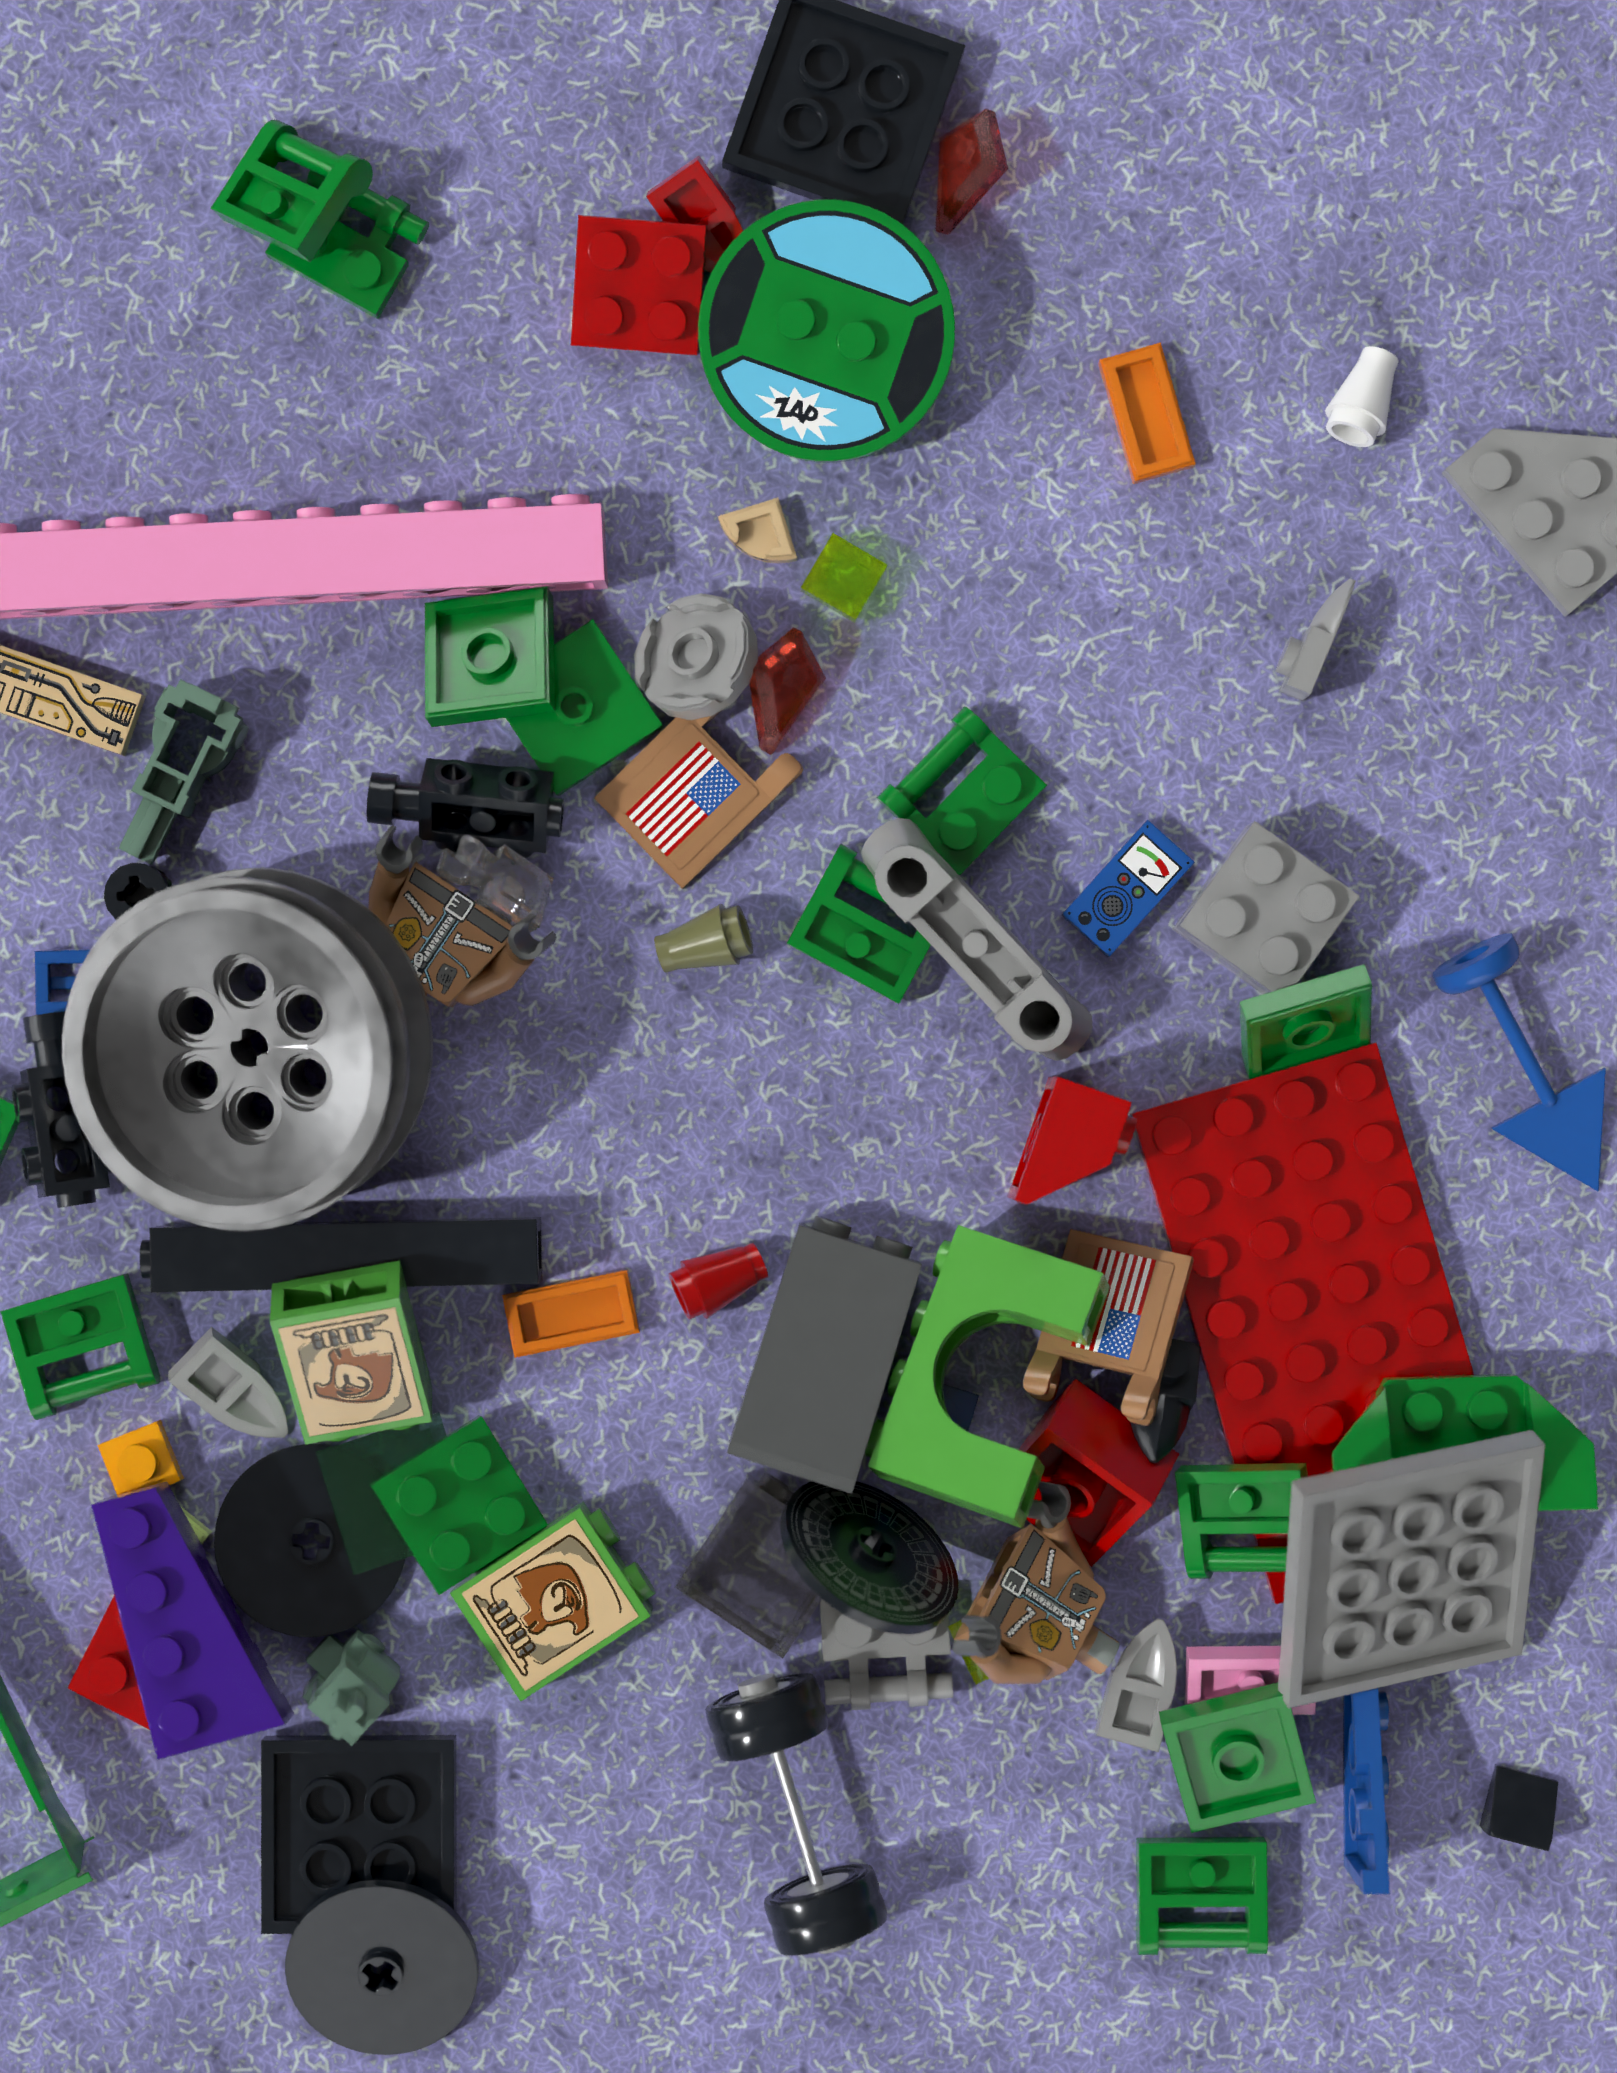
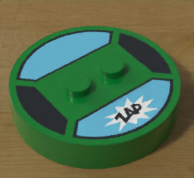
(826, 331)

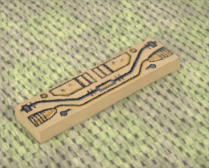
(67, 701)

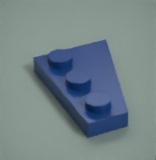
(1364, 1791)

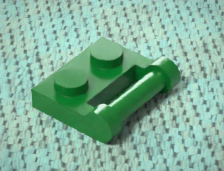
(282, 207)
(979, 805)
(854, 940)
(72, 1326)
(1234, 1502)
(1201, 1874)

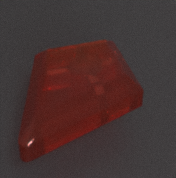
(968, 166)
(783, 687)

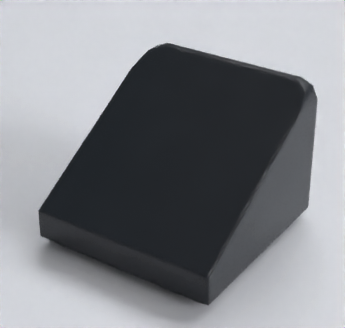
(1520, 1808)

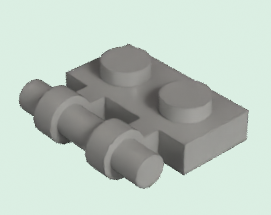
(857, 1643)

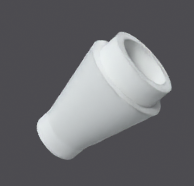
(1362, 402)

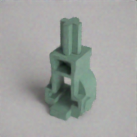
(168, 790)
(350, 1683)

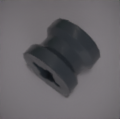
(121, 881)

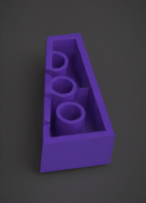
(185, 1640)

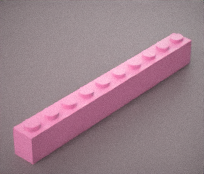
(302, 558)

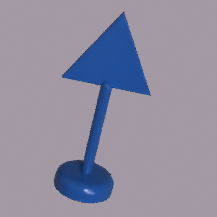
(1564, 1124)

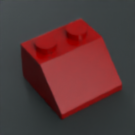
(1070, 1138)
(1099, 1461)

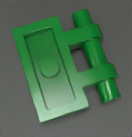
(358, 266)

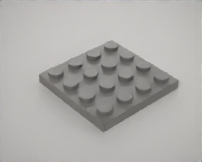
(1408, 1567)

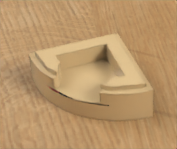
(760, 532)

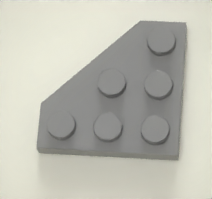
(1548, 506)

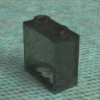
(746, 1571)

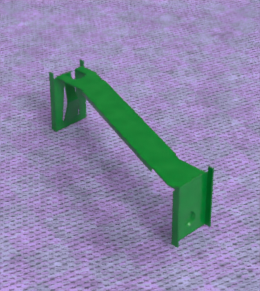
(58, 1871)

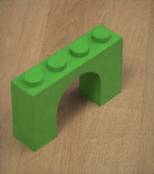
(977, 1286)

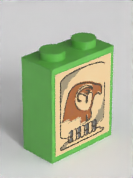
(351, 1352)
(554, 1599)

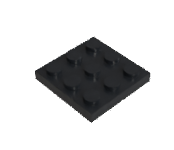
(843, 105)
(354, 1817)

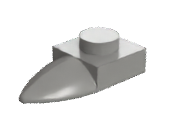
(1304, 658)
(229, 1387)
(1140, 1689)

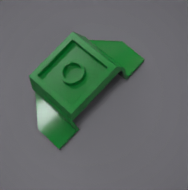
(1456, 1410)

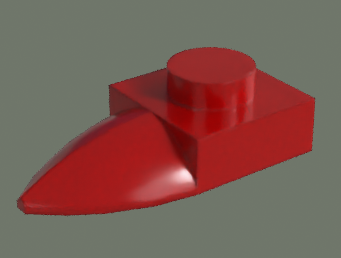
(697, 198)

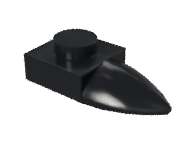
(1174, 1403)

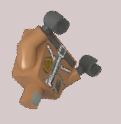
(452, 942)
(1037, 1603)

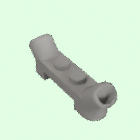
(974, 941)

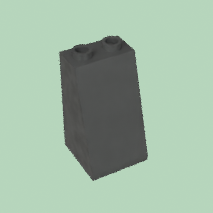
(825, 1355)

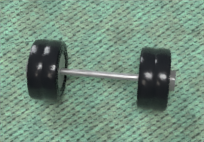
(828, 1905)

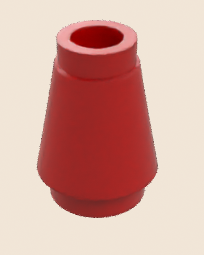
(716, 1279)

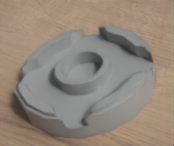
(696, 657)

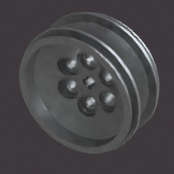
(138, 1046)

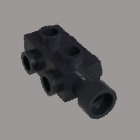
(473, 800)
(51, 1129)

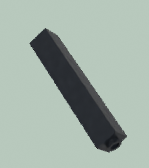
(429, 1253)

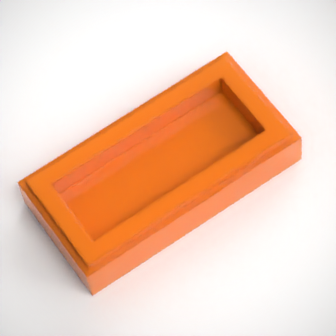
(1146, 413)
(571, 1313)

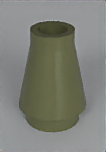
(706, 941)

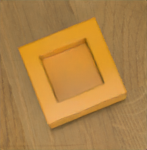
(140, 1459)

